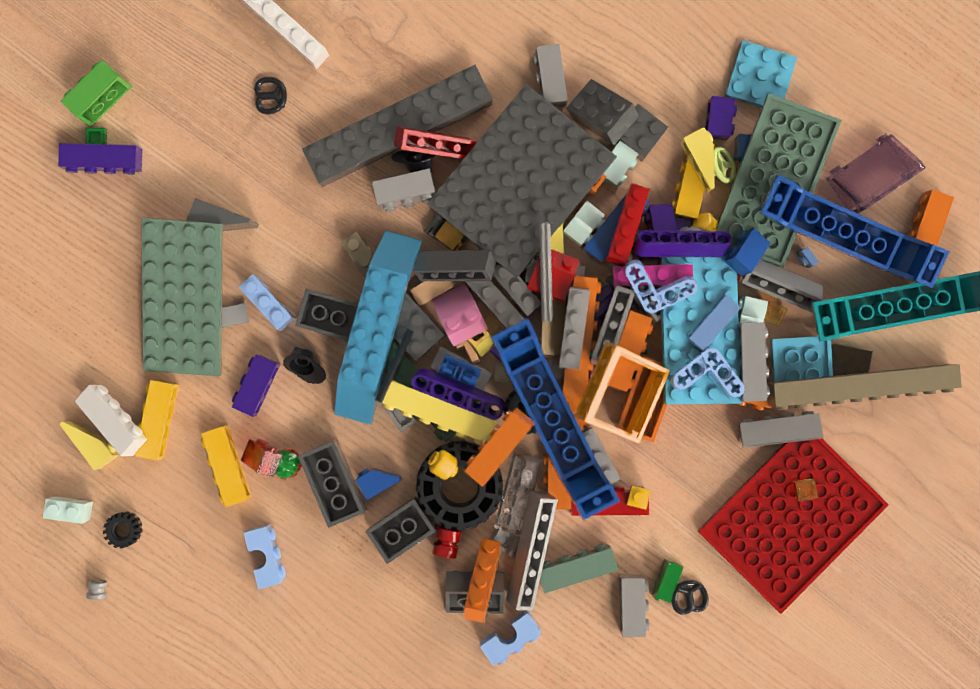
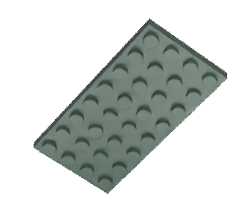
(786, 143)
(182, 296)

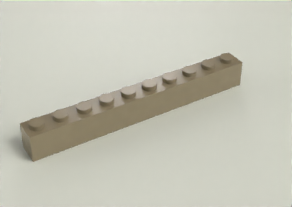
(864, 385)

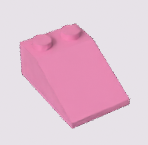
(459, 314)

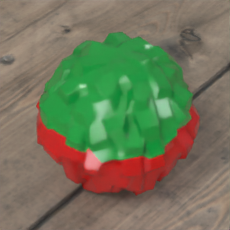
(289, 464)

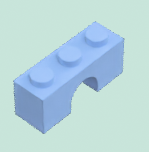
(268, 305)
(263, 539)
(498, 648)

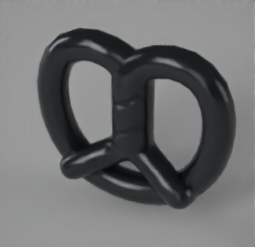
(270, 95)
(689, 597)

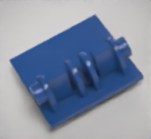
(458, 371)

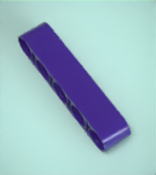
(682, 243)
(449, 396)

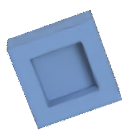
(806, 257)

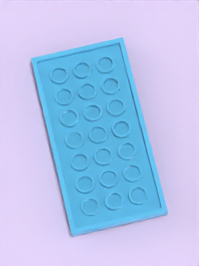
(682, 318)

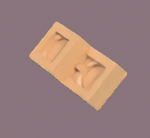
(429, 290)
(470, 351)

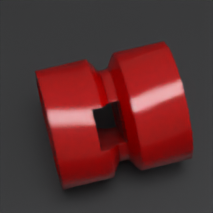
(446, 543)

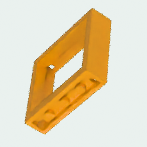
(599, 382)

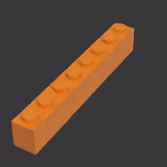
(577, 380)

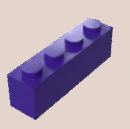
(100, 158)

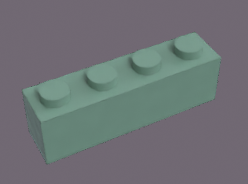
(577, 568)

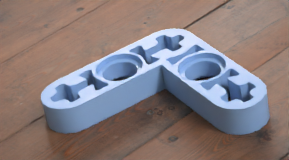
(658, 295)
(705, 366)

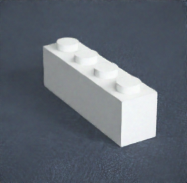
(111, 420)

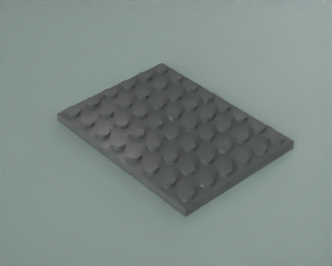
(521, 174)

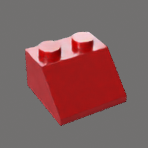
(563, 272)

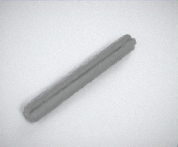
(546, 273)

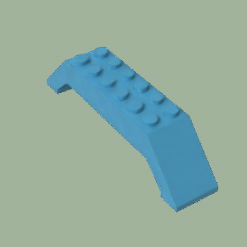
(375, 326)

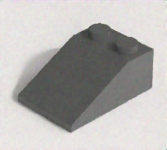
(208, 212)

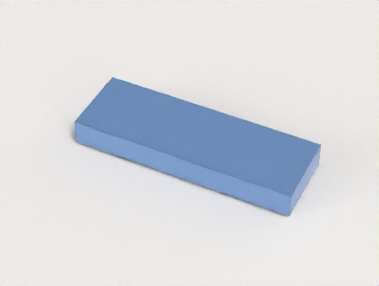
(713, 323)

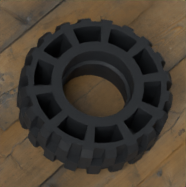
(457, 514)

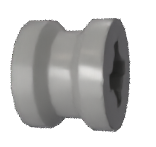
(96, 589)

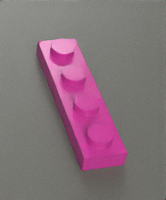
(658, 274)

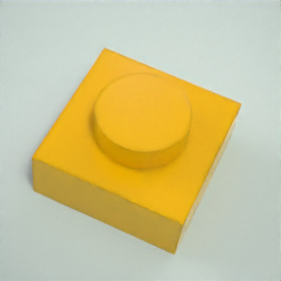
(638, 497)

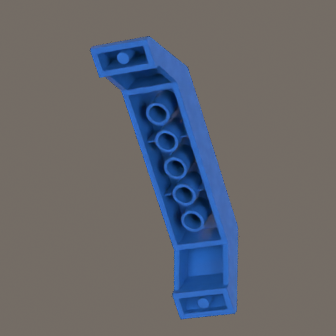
(852, 233)
(553, 420)

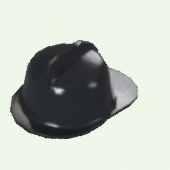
(414, 160)
(303, 364)

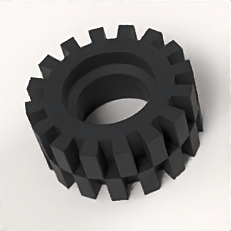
(111, 532)

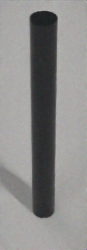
(394, 366)

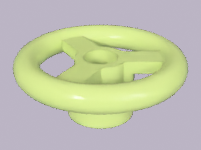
(722, 165)

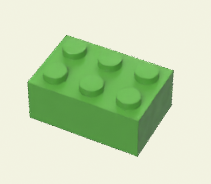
(95, 93)

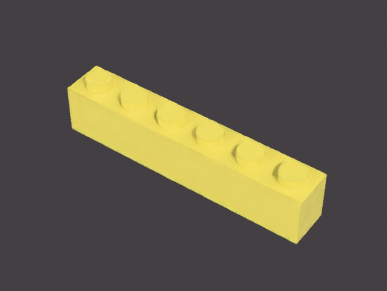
(439, 412)

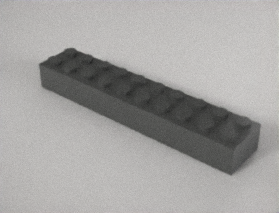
(375, 135)

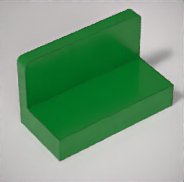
(667, 581)

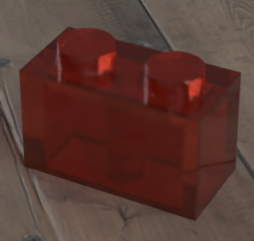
(261, 457)

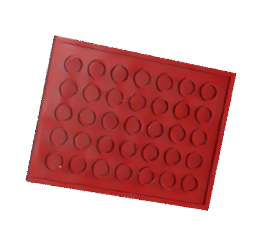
(789, 542)

